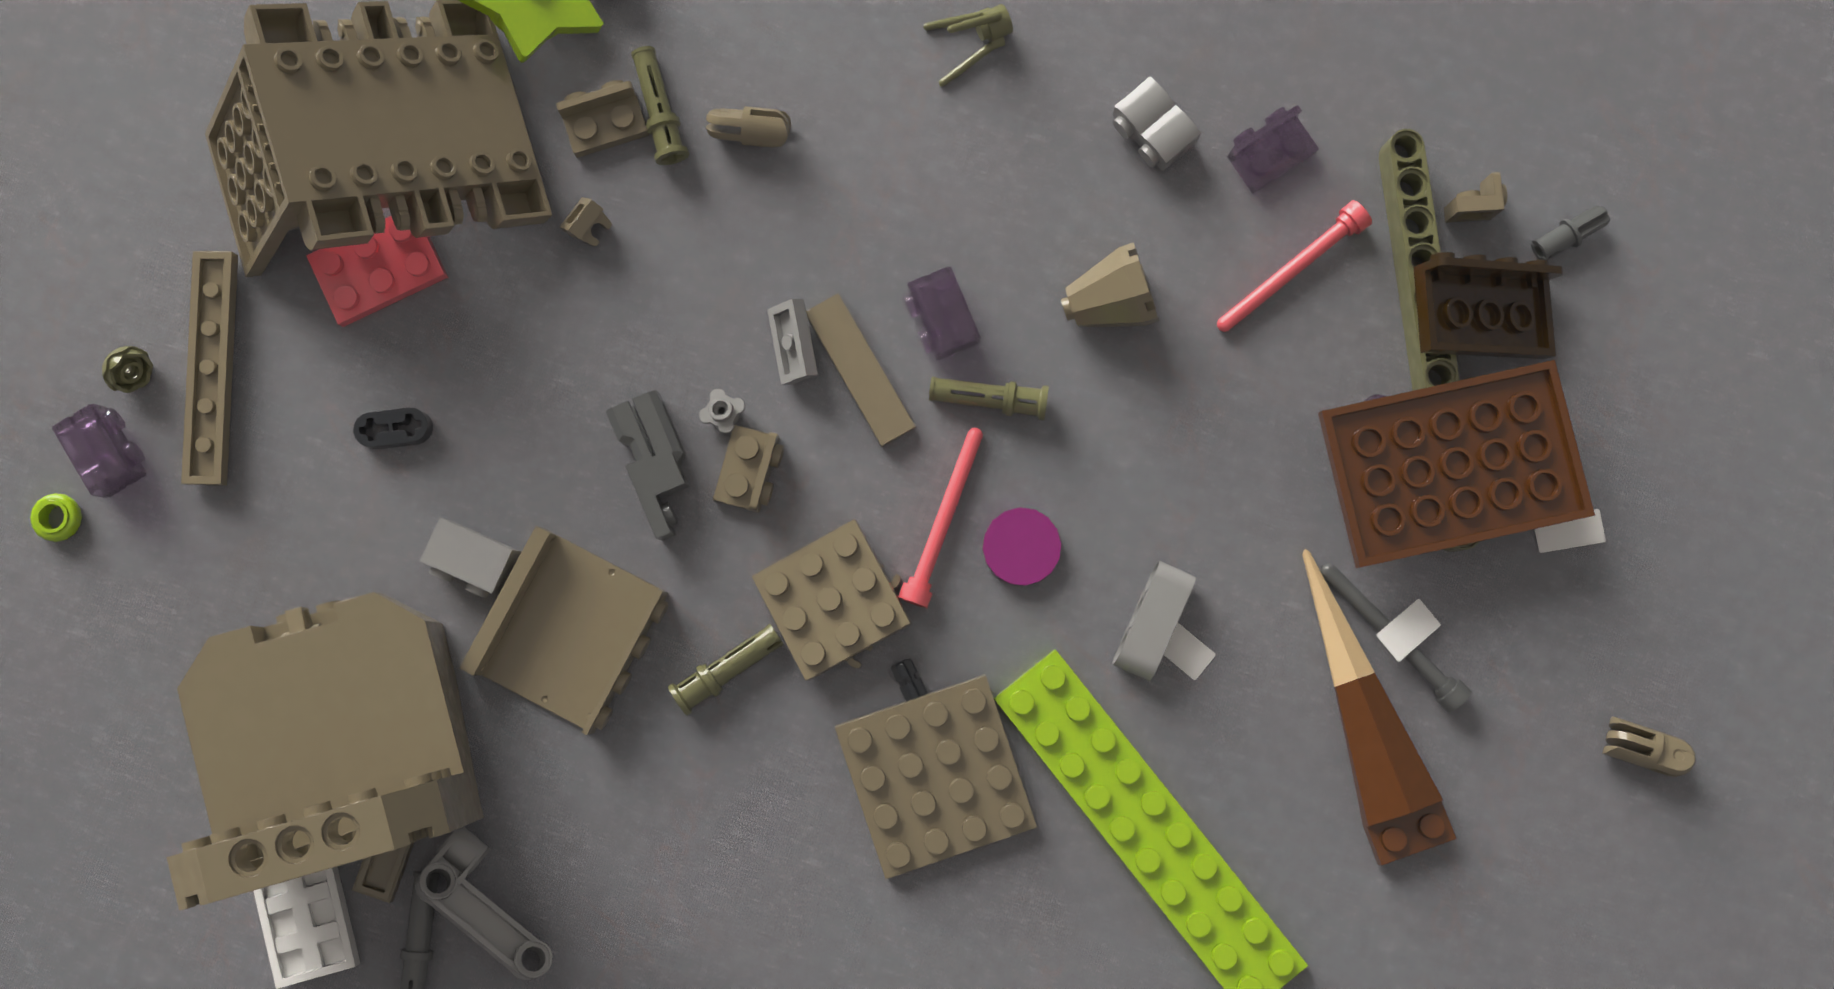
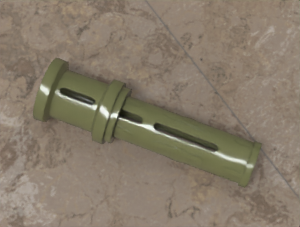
(661, 125)
(942, 391)
(710, 679)

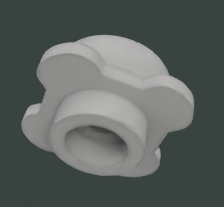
(726, 421)

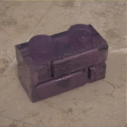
(942, 313)
(100, 450)

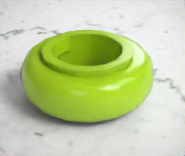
(40, 517)

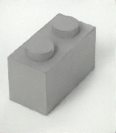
(469, 557)

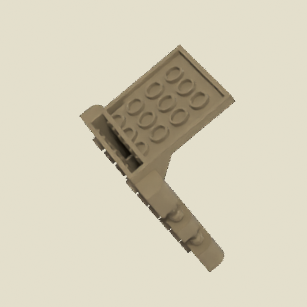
(368, 124)

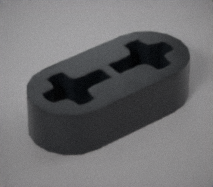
(393, 419)

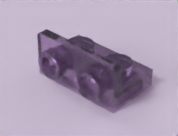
(1271, 149)

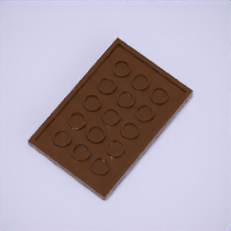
(1455, 463)

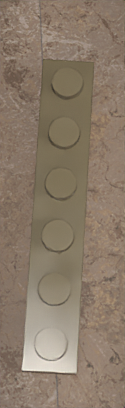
(209, 368)

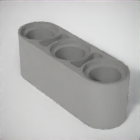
(1154, 620)

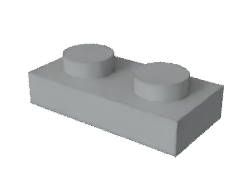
(792, 341)

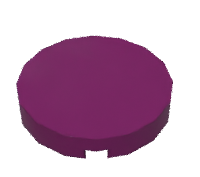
(1021, 546)

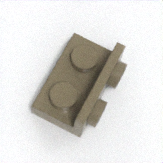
(602, 117)
(748, 468)

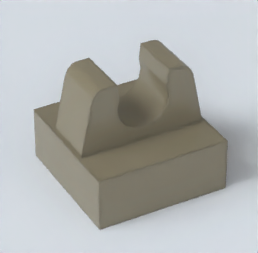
(582, 218)

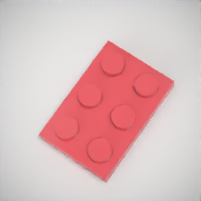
(375, 274)

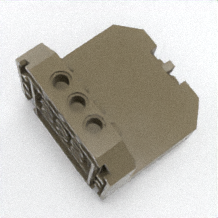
(321, 745)

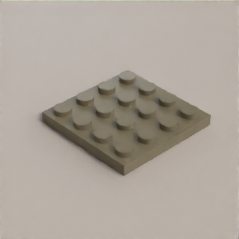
(935, 776)

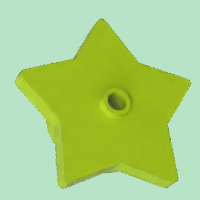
(533, 22)

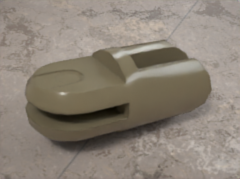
(750, 126)
(1648, 748)

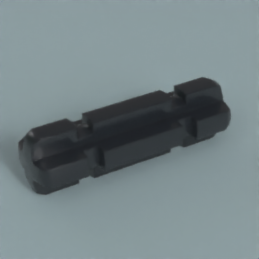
(912, 687)

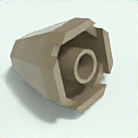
(1112, 293)

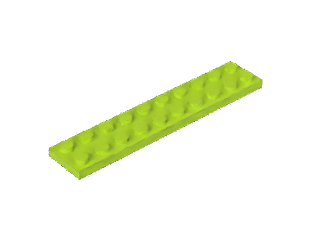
(1148, 828)

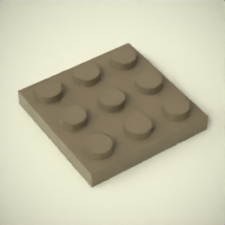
(831, 600)

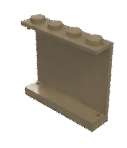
(566, 630)

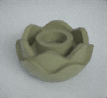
(127, 369)

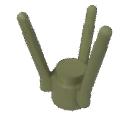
(989, 24)

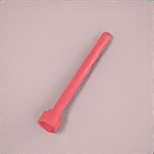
(1352, 220)
(918, 587)

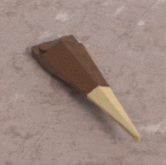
(1393, 787)

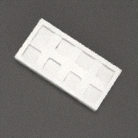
(306, 927)

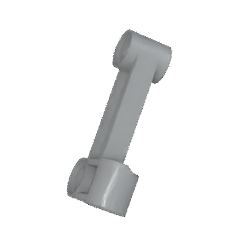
(474, 911)

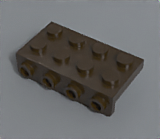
(1485, 306)

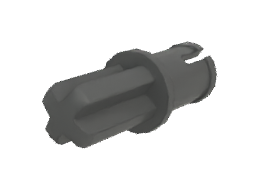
(1570, 233)

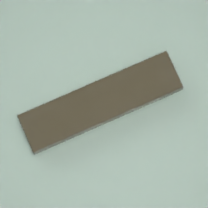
(860, 370)

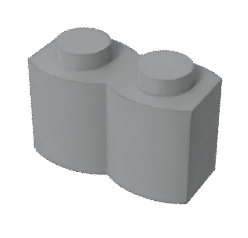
(1155, 124)

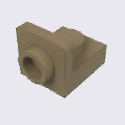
(1476, 204)

